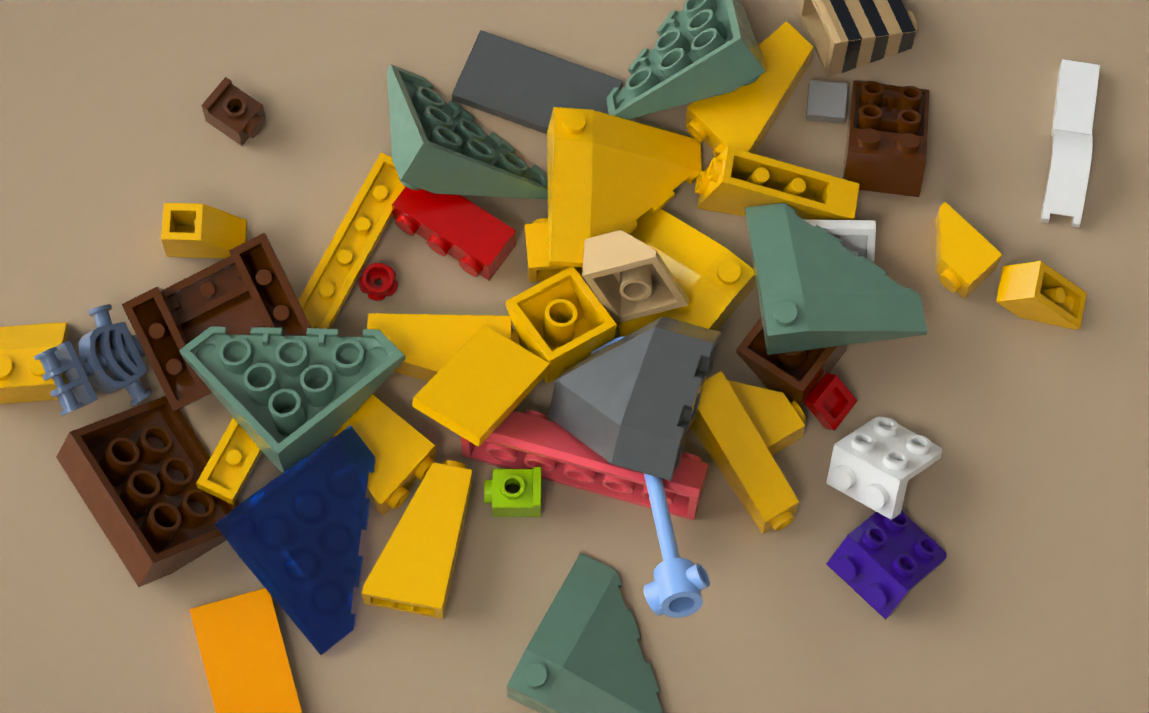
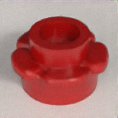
(381, 272)

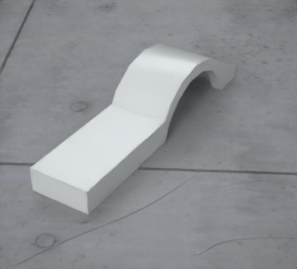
(1071, 141)

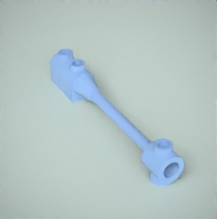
(676, 579)

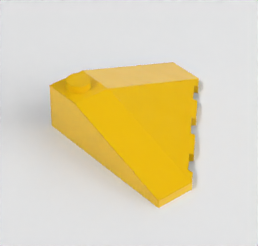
(608, 176)
(704, 269)

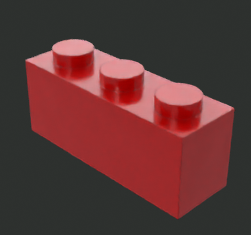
(456, 228)

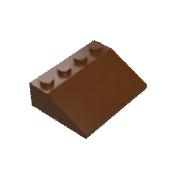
(142, 488)

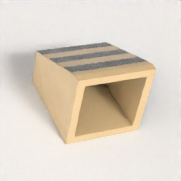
(856, 31)

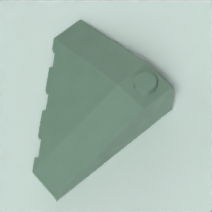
(698, 56)
(447, 152)
(819, 291)
(291, 388)
(586, 651)

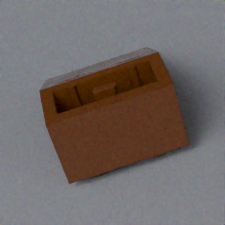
(887, 138)

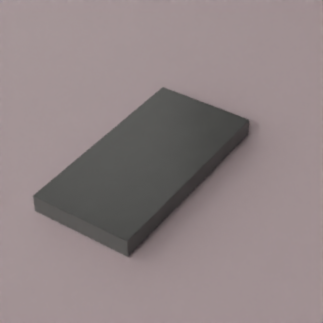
(527, 83)

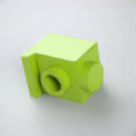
(520, 504)

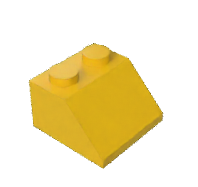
(560, 321)
(19, 372)

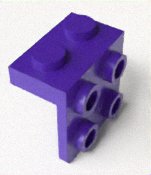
(886, 560)

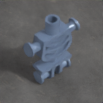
(106, 359)

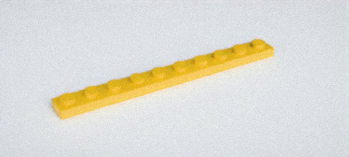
(321, 303)

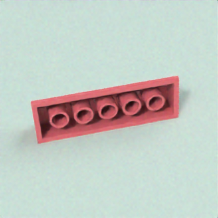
(533, 441)

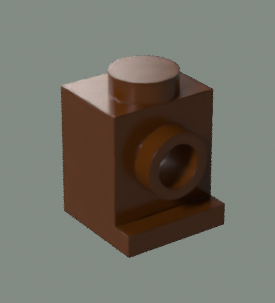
(240, 125)

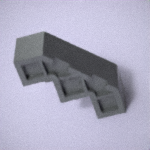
(638, 395)

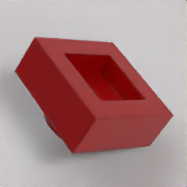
(830, 401)

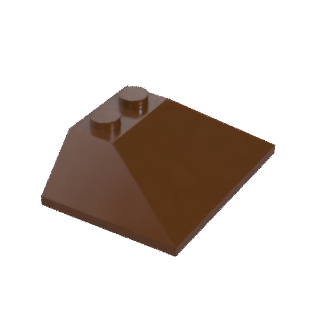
(233, 294)

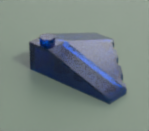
(306, 536)

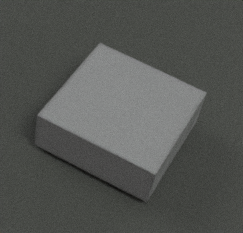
(826, 101)

